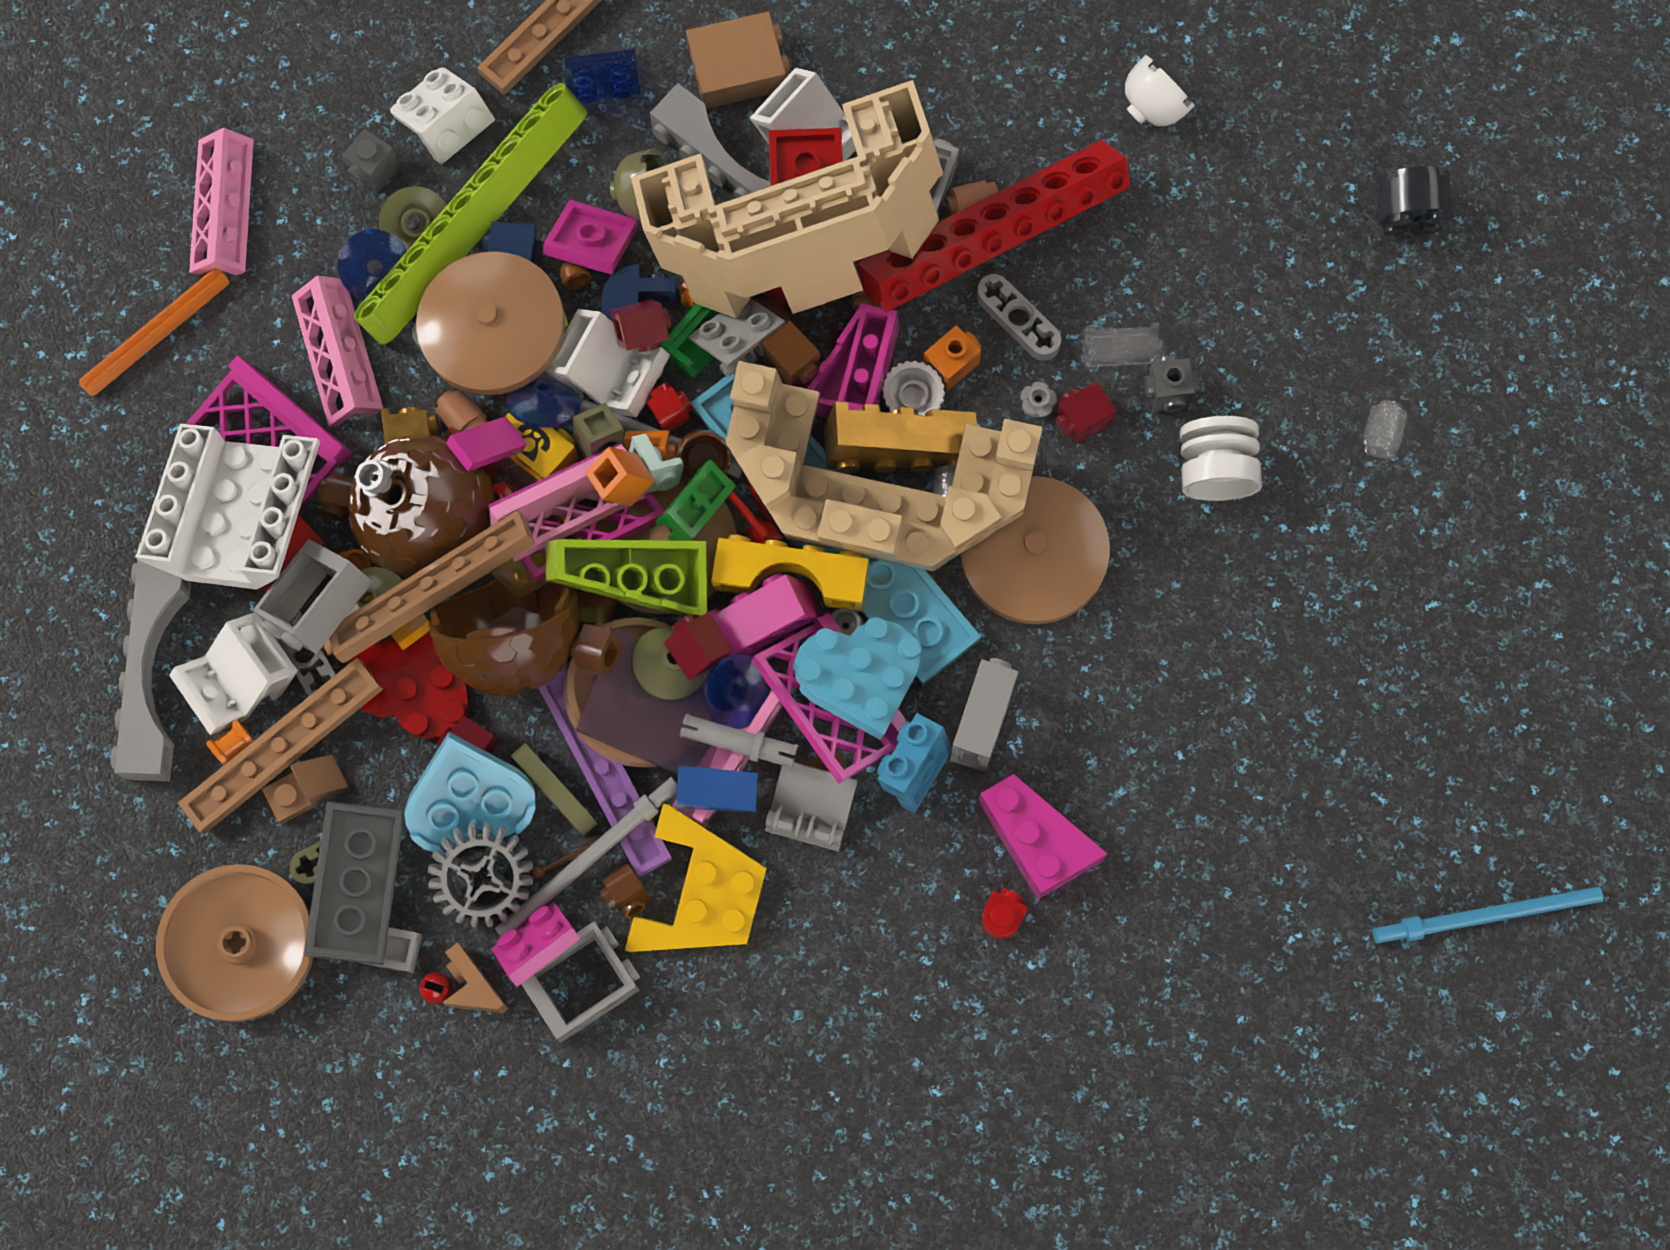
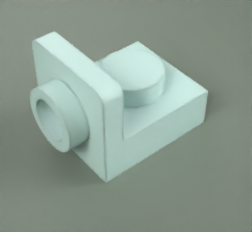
(665, 473)

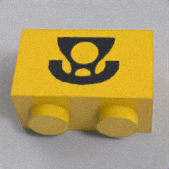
(545, 450)

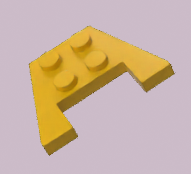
(716, 894)

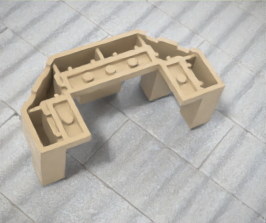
(805, 228)
(867, 516)

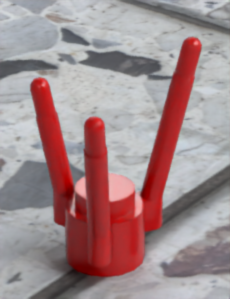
(759, 530)

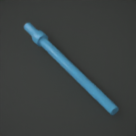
(1415, 928)

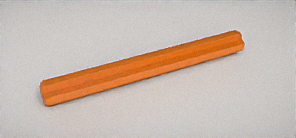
(154, 332)

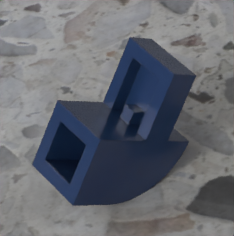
(629, 287)

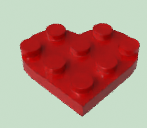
(414, 687)

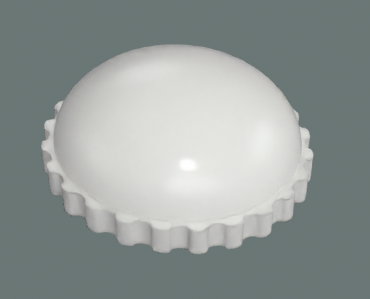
(913, 386)

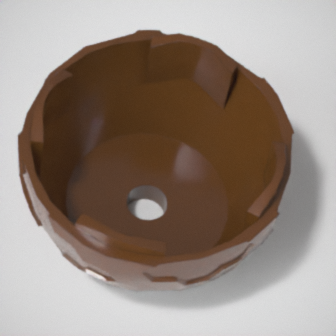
(437, 509)
(505, 641)

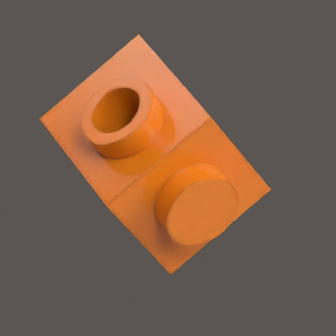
(953, 356)
(619, 476)

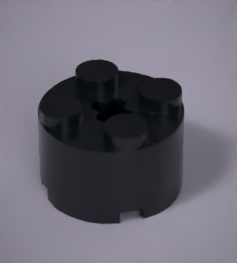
(1414, 200)

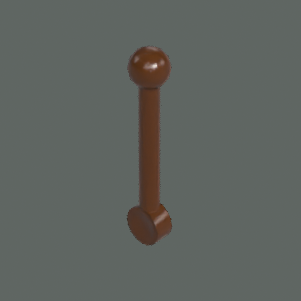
(539, 872)

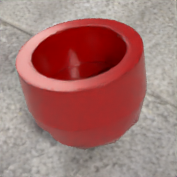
(432, 996)

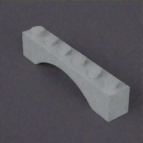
(685, 124)
(142, 743)

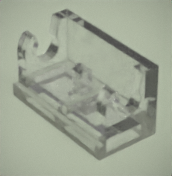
(1121, 346)

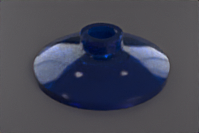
(357, 253)
(544, 403)
(747, 693)

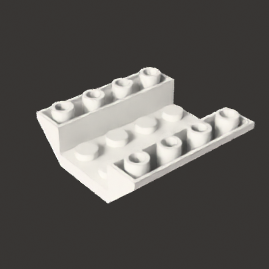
(226, 508)

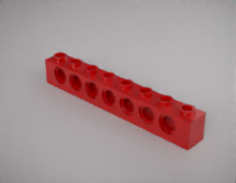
(997, 224)

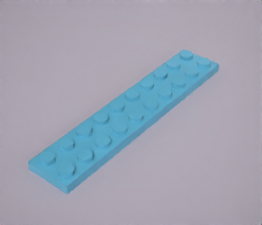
(892, 589)

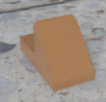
(305, 788)
(478, 992)

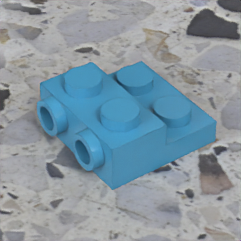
(915, 761)

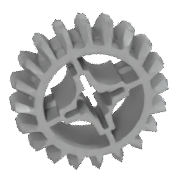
(465, 866)

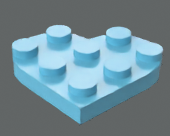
(859, 674)
(466, 788)

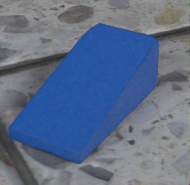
(716, 789)

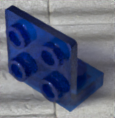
(602, 75)

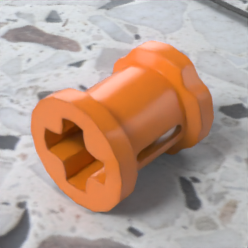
(230, 742)

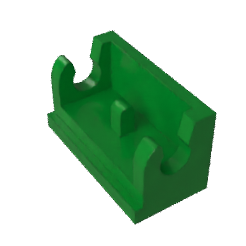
(683, 352)
(696, 502)

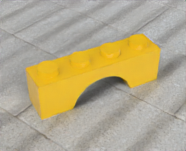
(745, 564)

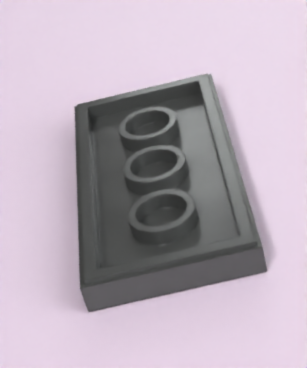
(354, 883)

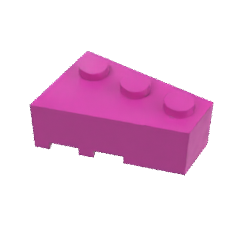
(858, 361)
(767, 614)
(1038, 836)

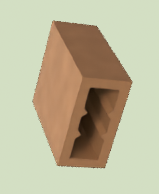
(737, 59)

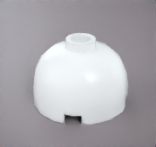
(1154, 95)

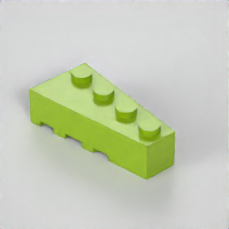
(640, 572)

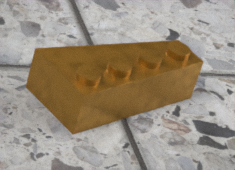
(893, 439)

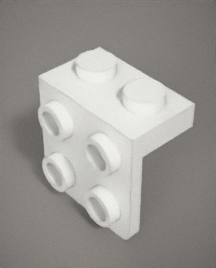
(443, 113)

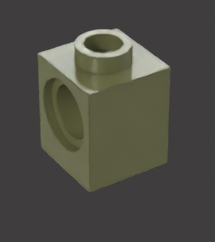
(596, 430)

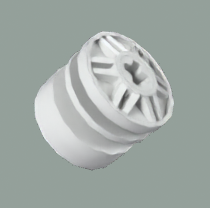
(1220, 458)

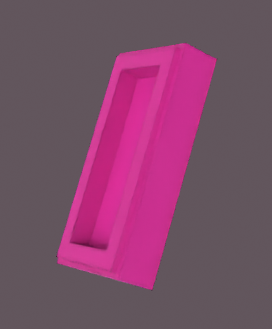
(486, 443)

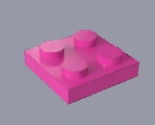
(590, 237)
(534, 943)

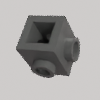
(1162, 389)

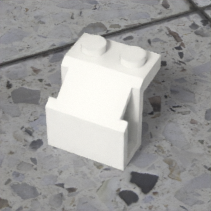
(802, 104)
(602, 369)
(234, 674)

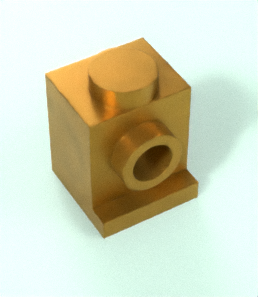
(408, 422)

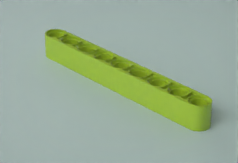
(471, 212)

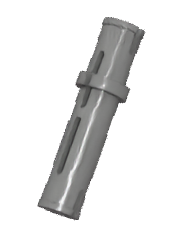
(739, 741)

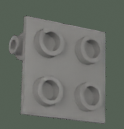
(735, 338)
(811, 806)

